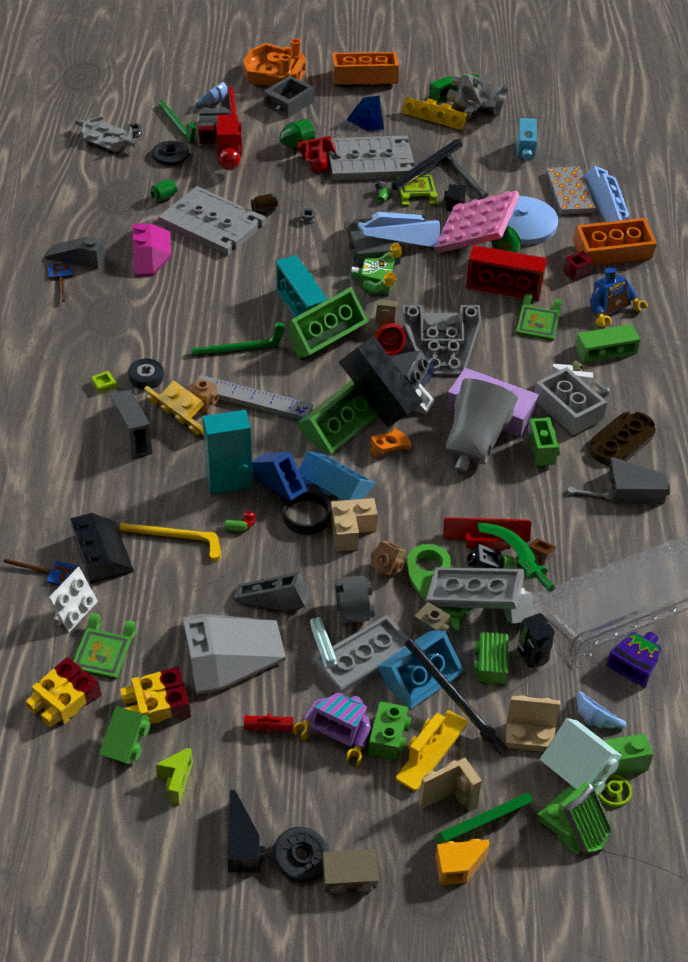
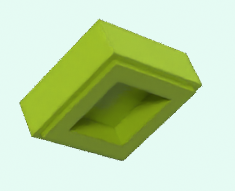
(103, 382)

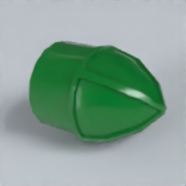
(297, 132)
(509, 242)

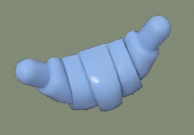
(214, 95)
(596, 714)

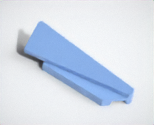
(606, 194)
(402, 228)

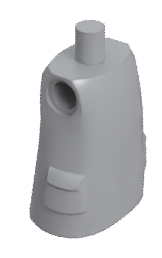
(479, 417)

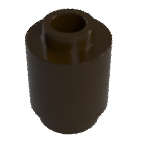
(264, 203)

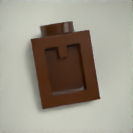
(542, 551)

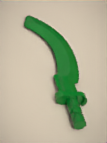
(525, 554)

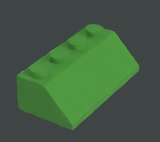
(326, 323)
(337, 418)

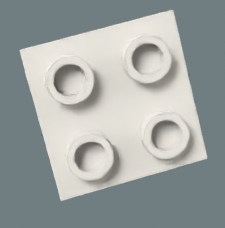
(72, 600)

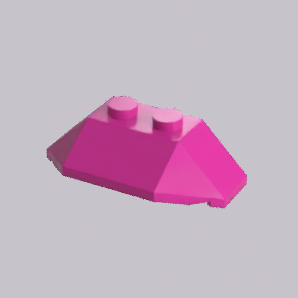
(150, 248)

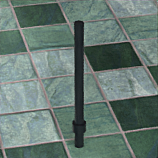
(486, 731)

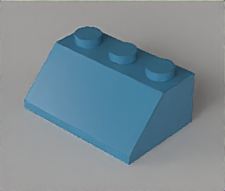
(334, 477)
(408, 677)

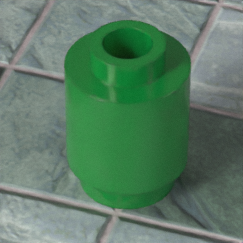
(163, 190)

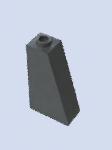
(132, 423)

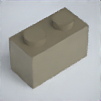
(350, 870)

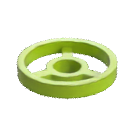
(617, 794)

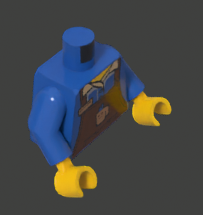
(611, 295)

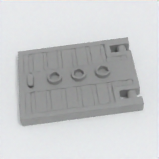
(370, 158)
(212, 220)

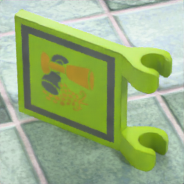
(420, 186)

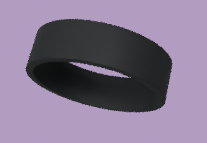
(307, 529)

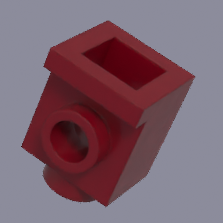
(578, 265)

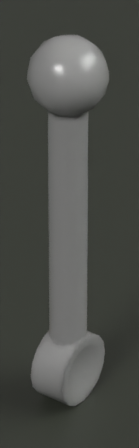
(572, 491)

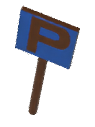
(59, 271)
(58, 574)

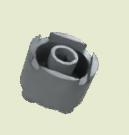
(353, 599)

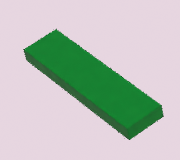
(483, 818)

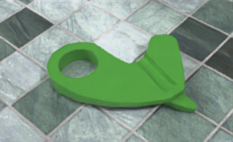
(421, 579)

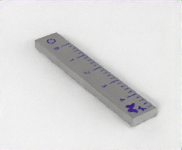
(260, 399)

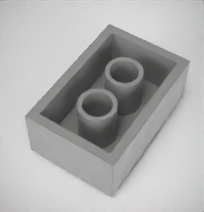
(570, 401)

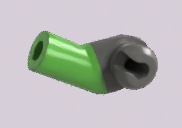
(383, 191)

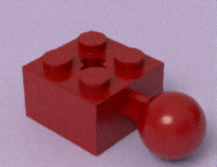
(229, 141)

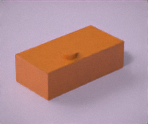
(365, 68)
(616, 241)

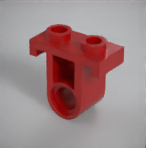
(316, 152)

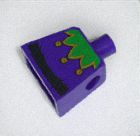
(635, 657)

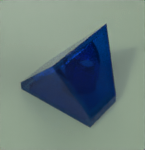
(368, 114)

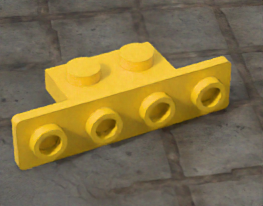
(433, 112)
(180, 403)
(430, 747)

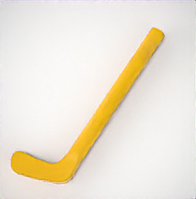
(209, 537)

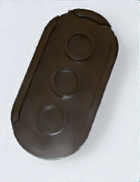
(622, 437)

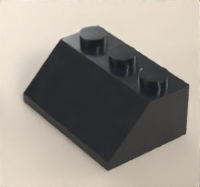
(100, 547)

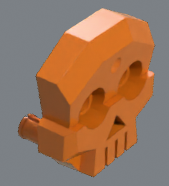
(271, 63)

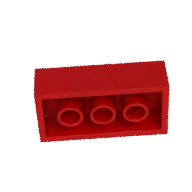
(505, 272)

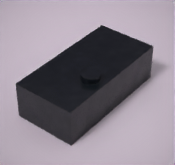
(380, 381)

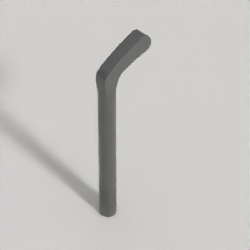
(465, 175)

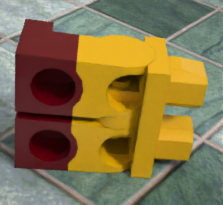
(63, 692)
(158, 695)

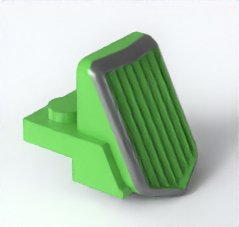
(578, 819)

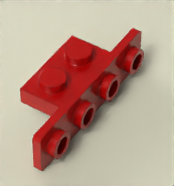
(468, 530)

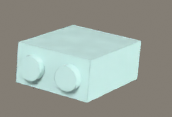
(580, 756)

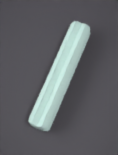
(323, 642)

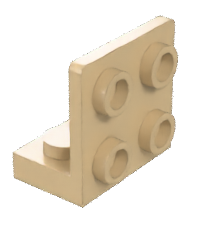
(531, 723)
(455, 778)

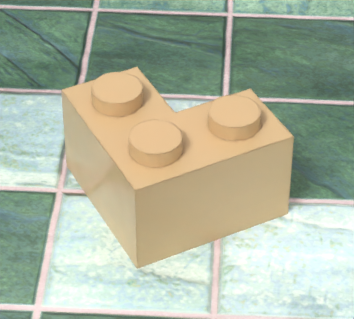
(350, 519)

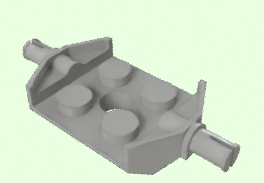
(105, 134)

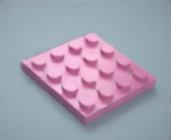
(477, 221)

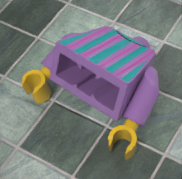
(340, 719)

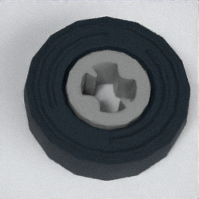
(138, 376)

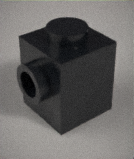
(454, 196)

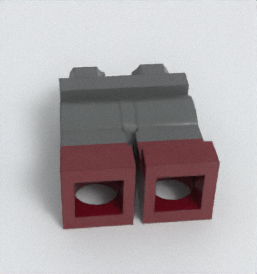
(208, 123)

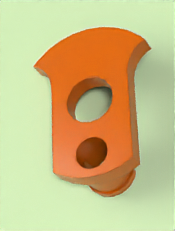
(380, 445)

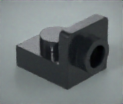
(484, 558)

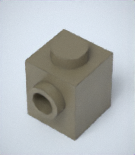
(386, 312)
(431, 619)

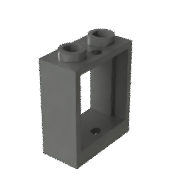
(274, 96)

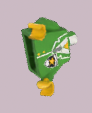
(378, 273)

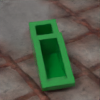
(439, 89)

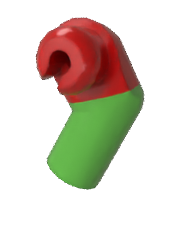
(242, 525)

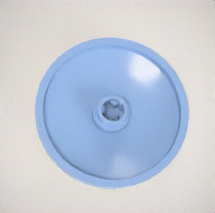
(533, 220)

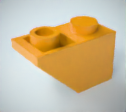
(460, 860)

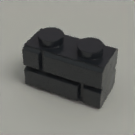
(535, 640)

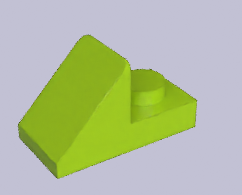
(176, 772)

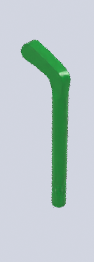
(188, 134)
(272, 342)

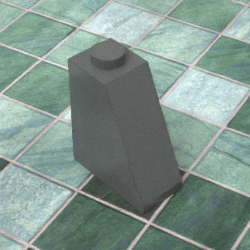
(636, 483)

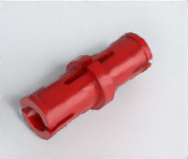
(268, 723)

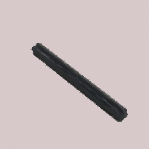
(426, 164)

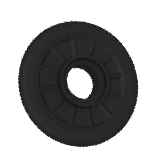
(161, 150)
(287, 861)

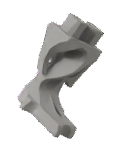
(467, 92)

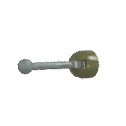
(579, 367)

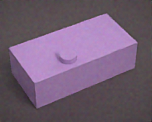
(523, 410)

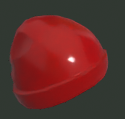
(391, 338)

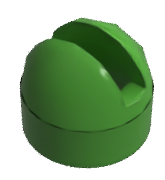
(508, 562)

